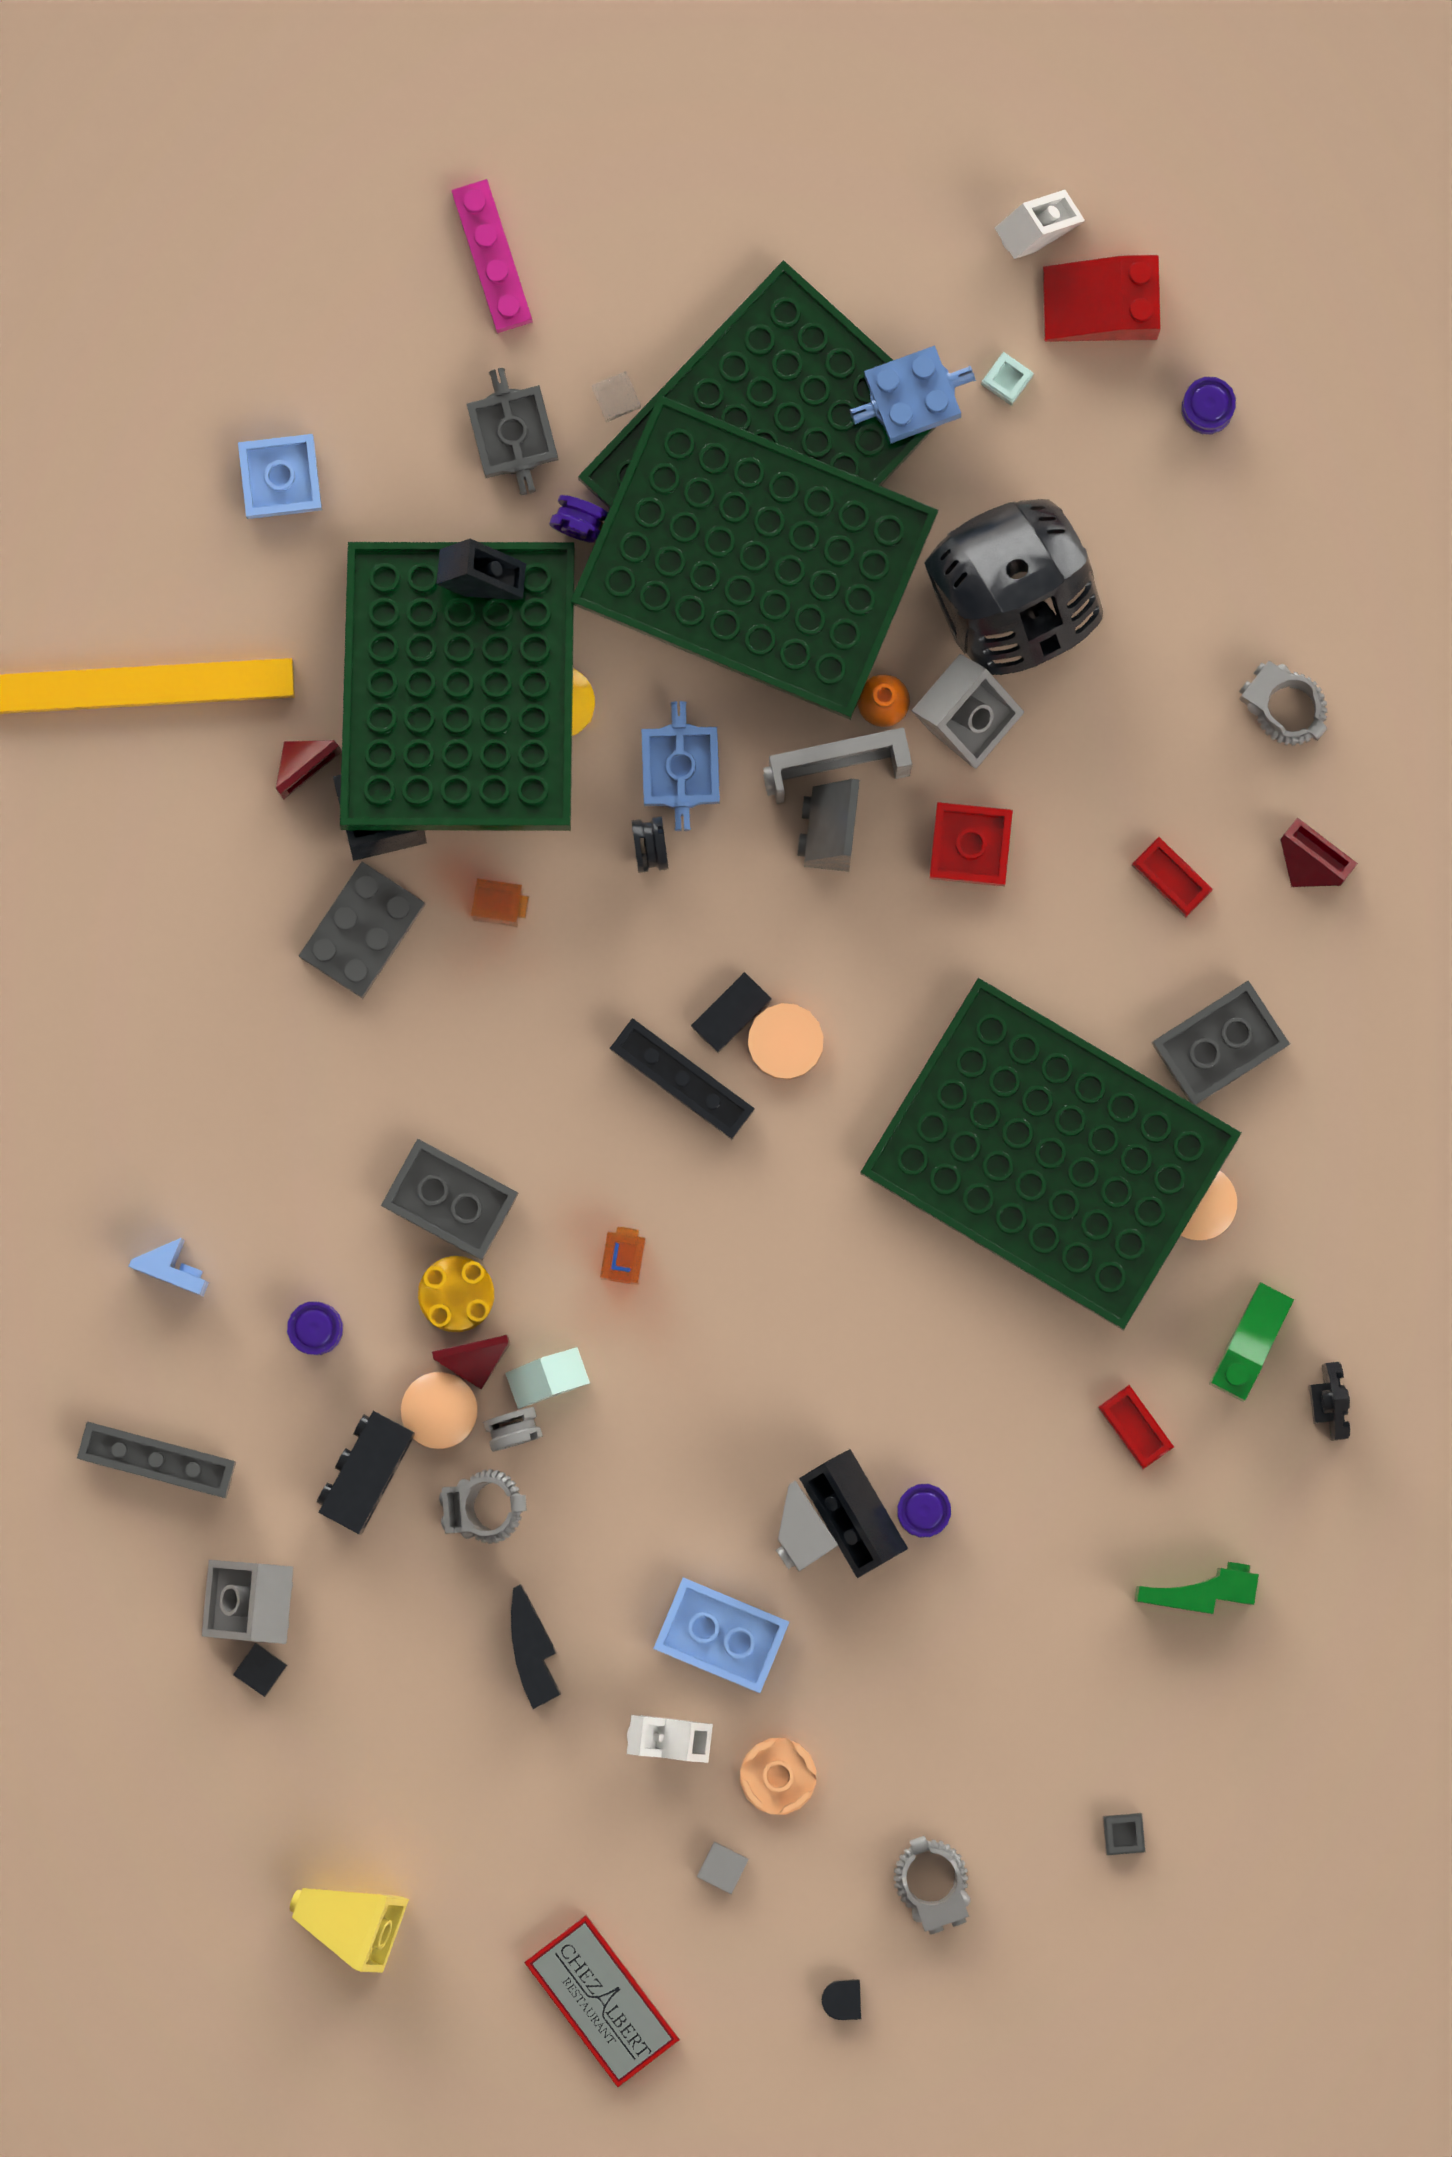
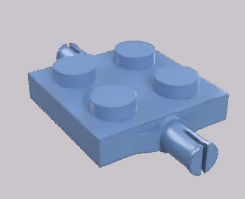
(912, 394)
(680, 766)

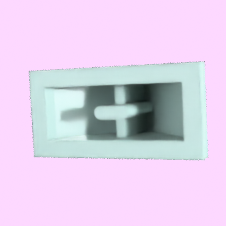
(547, 1377)

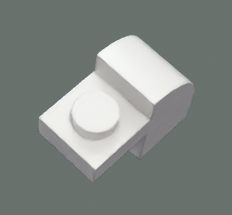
(669, 1738)

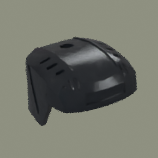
(988, 553)

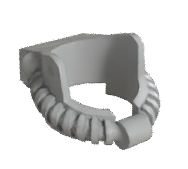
(1268, 681)
(459, 1507)
(934, 1913)

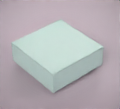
(1007, 378)

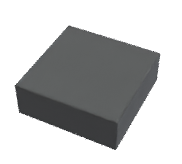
(1124, 1834)

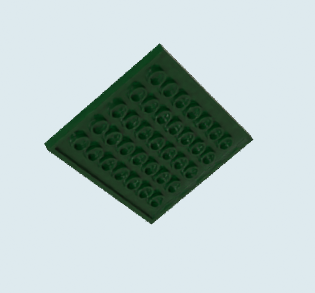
(784, 372)
(754, 557)
(456, 698)
(1051, 1153)

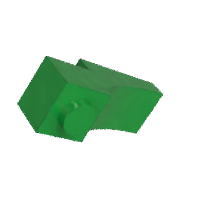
(1251, 1342)
(1229, 1584)

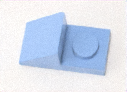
(161, 1263)

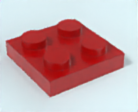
(971, 844)

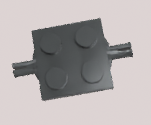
(512, 431)

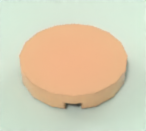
(785, 1041)
(778, 1776)

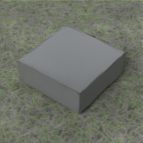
(722, 1867)

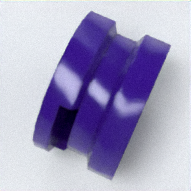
(1208, 405)
(578, 518)
(315, 1328)
(924, 1510)

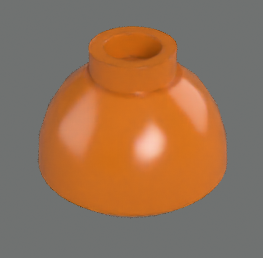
(884, 700)

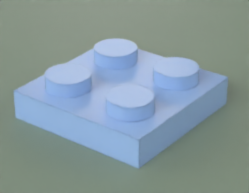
(279, 476)

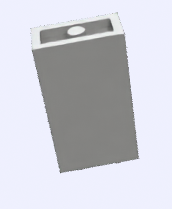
(838, 755)

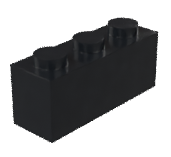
(365, 1472)
(853, 1513)

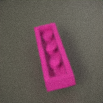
(492, 256)

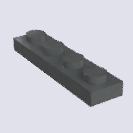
(156, 1460)

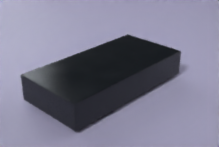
(731, 1012)

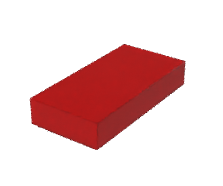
(1172, 877)
(1135, 1427)

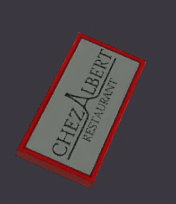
(602, 2001)

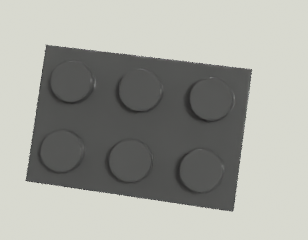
(362, 930)
(1220, 1043)
(449, 1199)

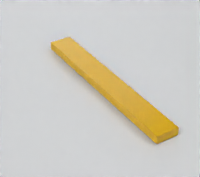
(146, 685)

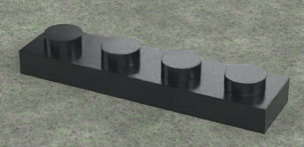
(682, 1079)

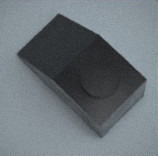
(480, 571)

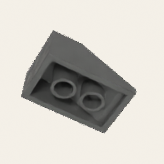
(830, 825)

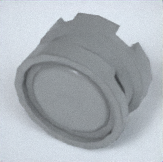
(513, 1433)

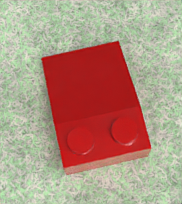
(1102, 299)

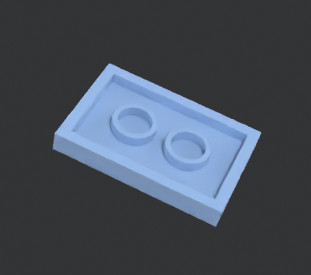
(721, 1635)

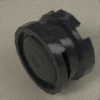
(654, 843)

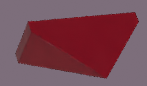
(301, 761)
(1313, 859)
(474, 1360)

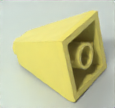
(351, 1924)

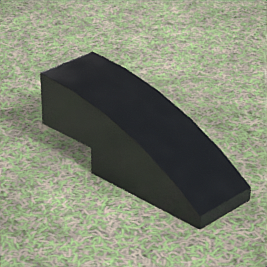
(531, 1648)

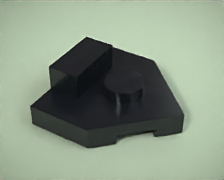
(1331, 1401)

